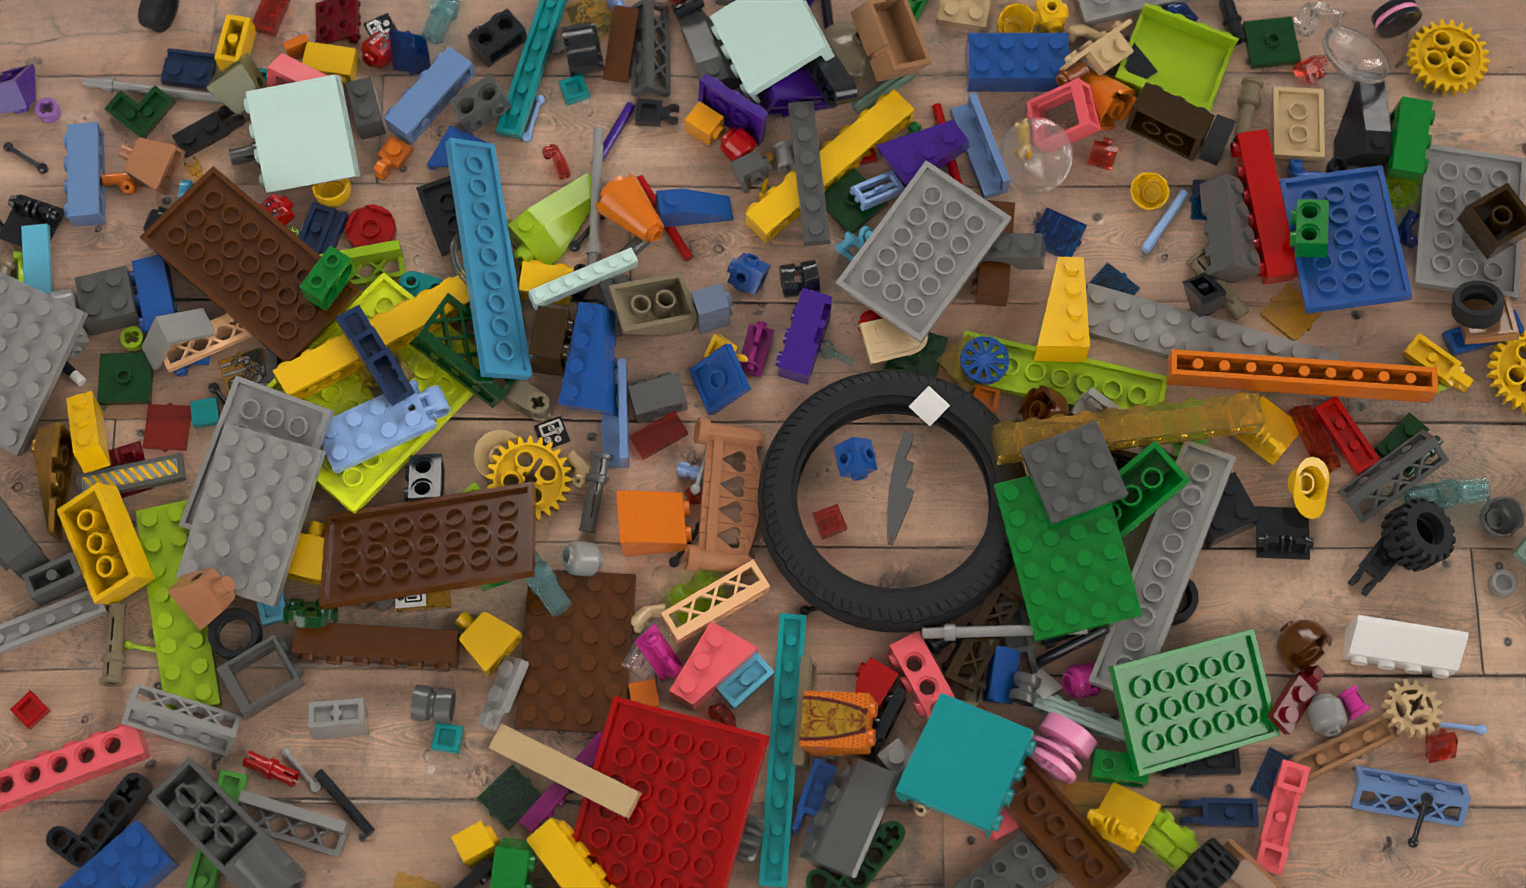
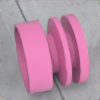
(1062, 746)

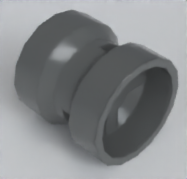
(1024, 690)

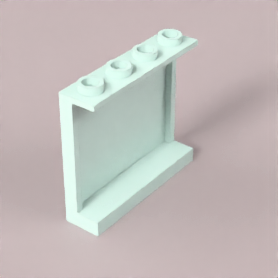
(768, 40)
(301, 133)

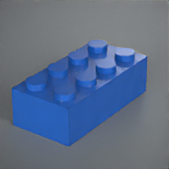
(1014, 61)
(128, 861)

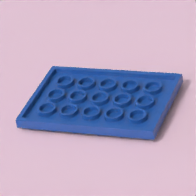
(1363, 242)

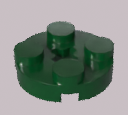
(308, 613)

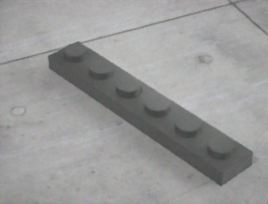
(808, 173)

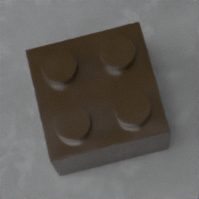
(1495, 220)
(551, 340)

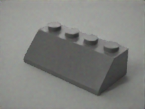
(848, 816)

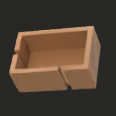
(890, 38)

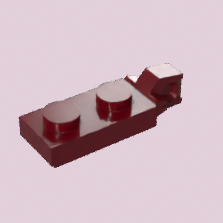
(1295, 699)

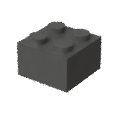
(108, 300)

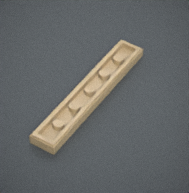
(565, 770)

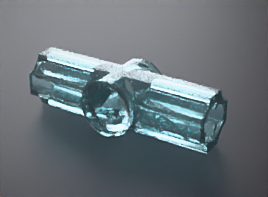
(439, 19)
(1462, 492)
(547, 588)

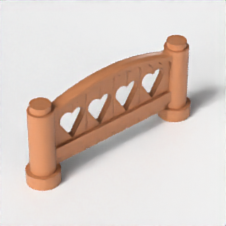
(712, 551)

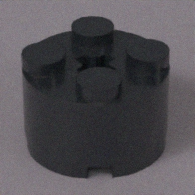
(582, 49)

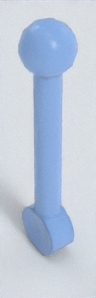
(527, 136)
(1480, 729)

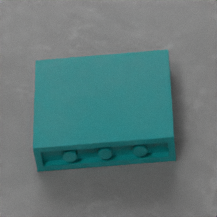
(966, 764)

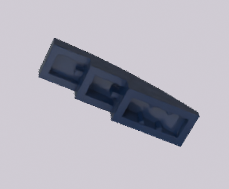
(375, 355)

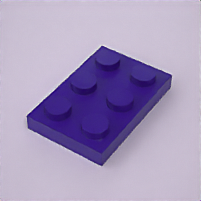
(734, 107)

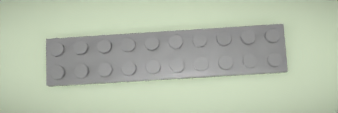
(1161, 327)
(1167, 559)

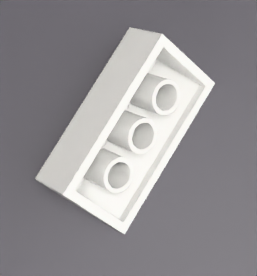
(1404, 646)

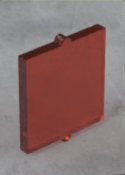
(167, 427)

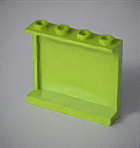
(1183, 51)

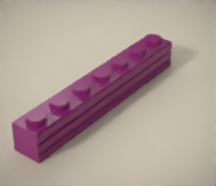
(557, 793)

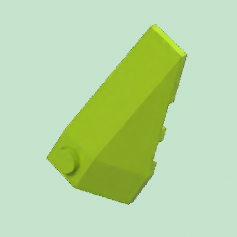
(554, 221)

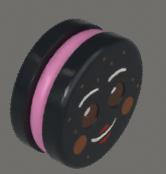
(1396, 17)

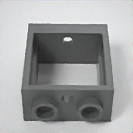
(229, 669)

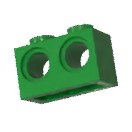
(1313, 228)
(328, 278)
(1115, 767)

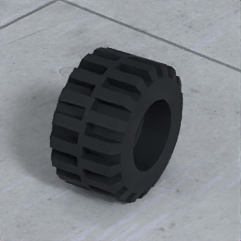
(1418, 534)
(1205, 868)

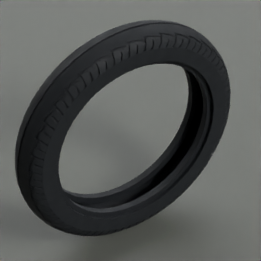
(820, 582)

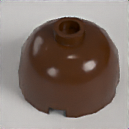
(1043, 403)
(1301, 644)

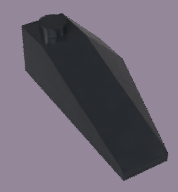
(1365, 127)

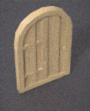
(887, 342)

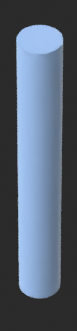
(1164, 221)

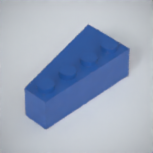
(591, 363)

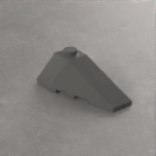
(706, 49)

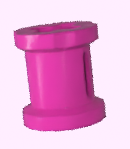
(1353, 702)

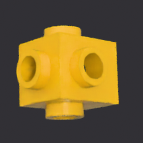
(1050, 15)

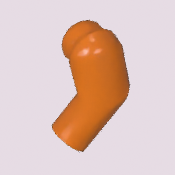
(122, 180)

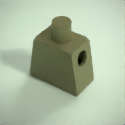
(234, 81)

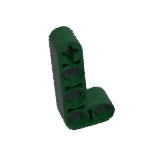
(867, 868)

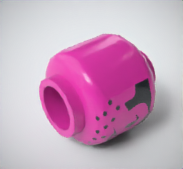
(1076, 681)

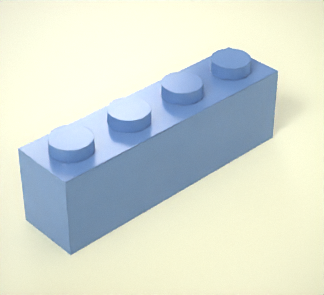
(429, 95)
(84, 174)

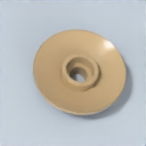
(488, 445)

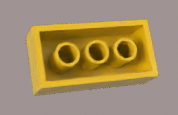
(105, 544)

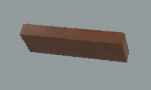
(621, 43)

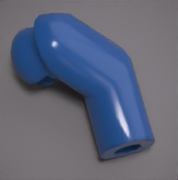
(1296, 169)

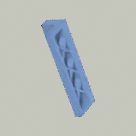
(983, 150)
(616, 429)
(1412, 787)

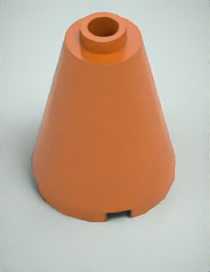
(1111, 98)
(630, 208)

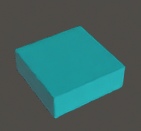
(574, 89)
(204, 412)
(447, 738)

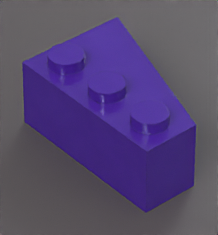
(791, 89)
(934, 144)
(805, 336)

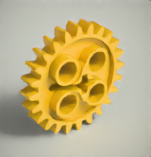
(1447, 57)
(1508, 361)
(508, 466)

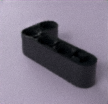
(832, 80)
(104, 817)

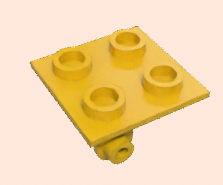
(1275, 434)
(1123, 817)

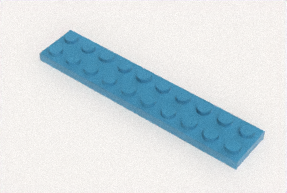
(488, 260)

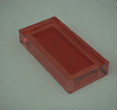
(658, 435)

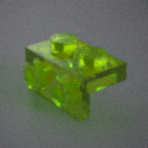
(699, 581)

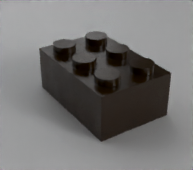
(1169, 121)

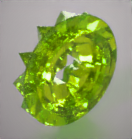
(1410, 193)

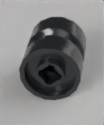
(808, 278)

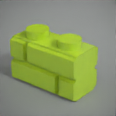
(1169, 841)

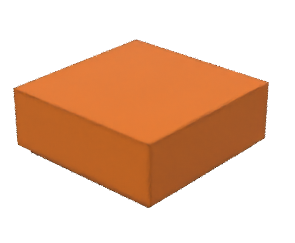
(296, 46)
(988, 396)
(644, 692)

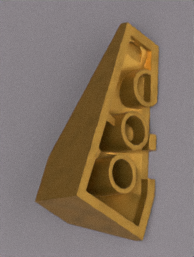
(53, 465)

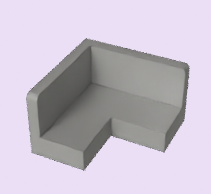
(174, 329)

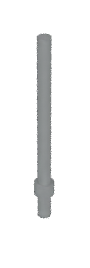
(110, 85)
(594, 248)
(950, 632)

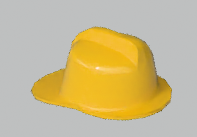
(1309, 487)

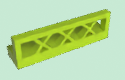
(375, 254)

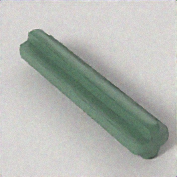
(869, 99)

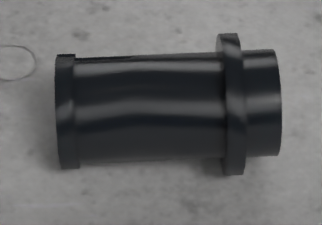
(687, 7)

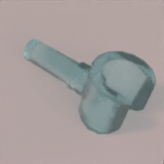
(832, 353)

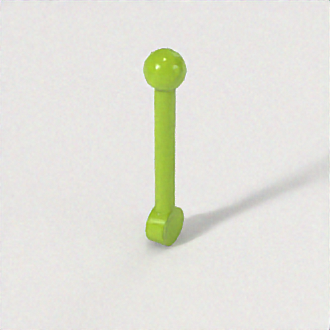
(128, 645)

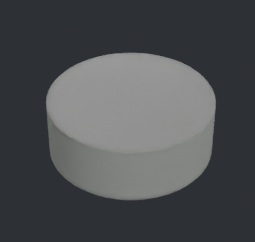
(1502, 583)

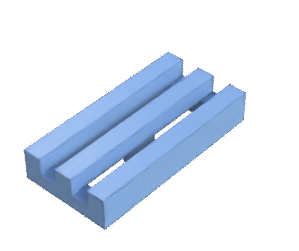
(880, 198)

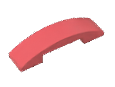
(1280, 816)

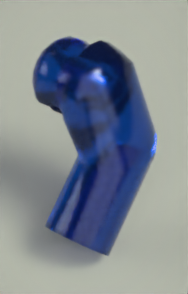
(1181, 8)
(1405, 229)

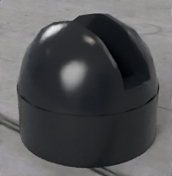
(1336, 162)

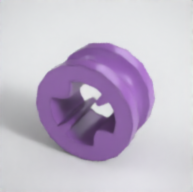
(46, 116)

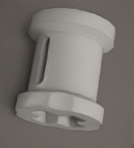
(784, 156)

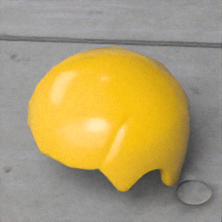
(1016, 19)
(1149, 191)
(332, 193)

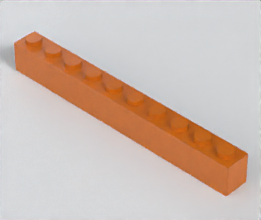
(1301, 376)

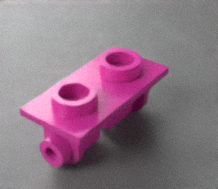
(659, 653)

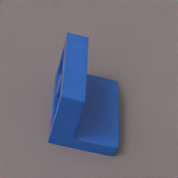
(1001, 674)

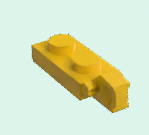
(1428, 354)

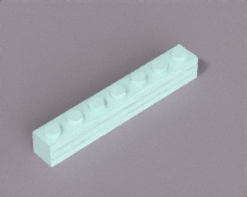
(583, 278)
(1097, 723)

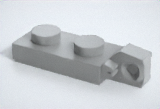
(503, 692)

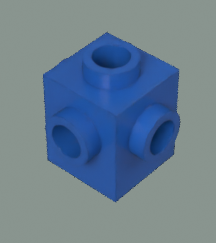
(747, 273)
(855, 458)

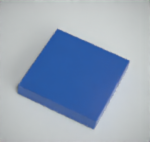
(719, 379)

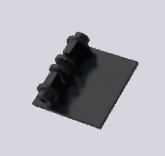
(28, 212)
(1282, 534)

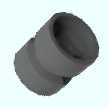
(428, 704)

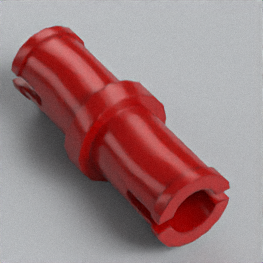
(271, 768)

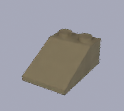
(654, 305)

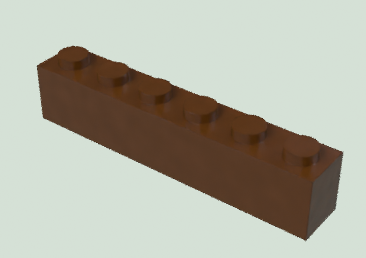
(379, 645)

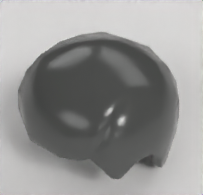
(1502, 516)

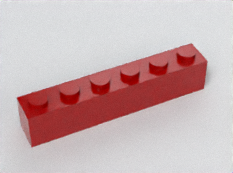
(1265, 205)

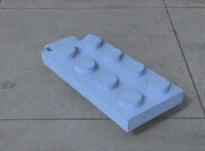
(380, 427)

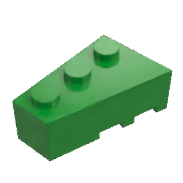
(1410, 138)
(513, 864)

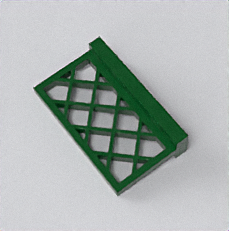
(453, 362)

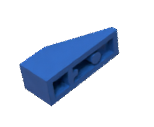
(691, 207)

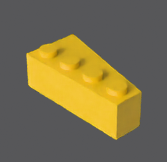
(1065, 318)

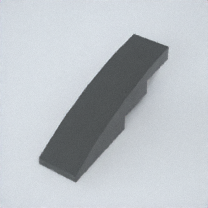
(898, 494)

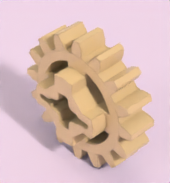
(1425, 710)

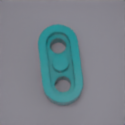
(422, 282)

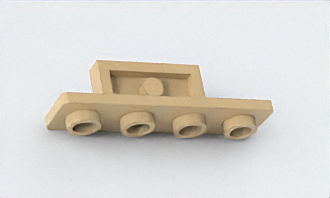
(1106, 50)

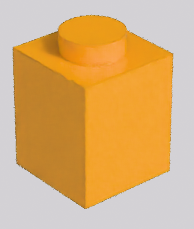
(705, 124)

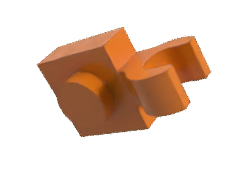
(392, 154)

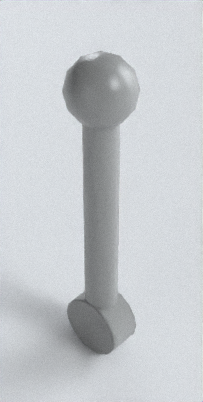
(695, 488)
(314, 785)

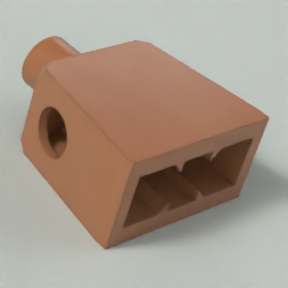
(152, 162)
(203, 595)

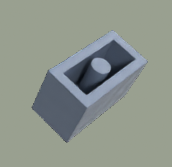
(712, 307)

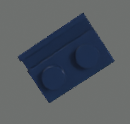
(188, 69)
(323, 227)

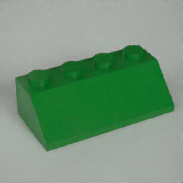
(1150, 483)

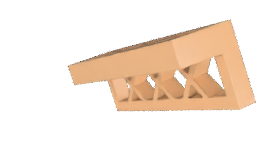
(223, 327)
(720, 611)

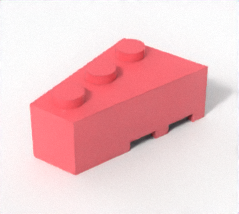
(710, 664)

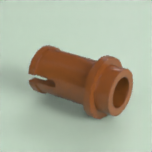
(1077, 71)

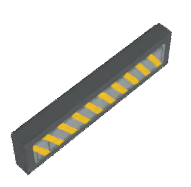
(137, 474)

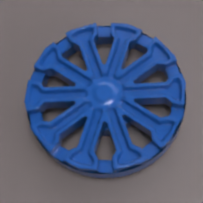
(984, 360)

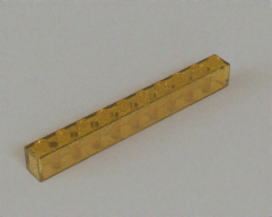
(1139, 424)

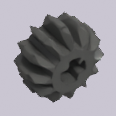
(750, 839)

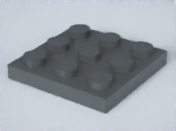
(1073, 472)

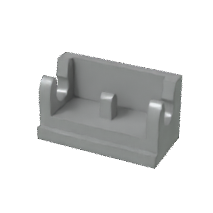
(338, 718)

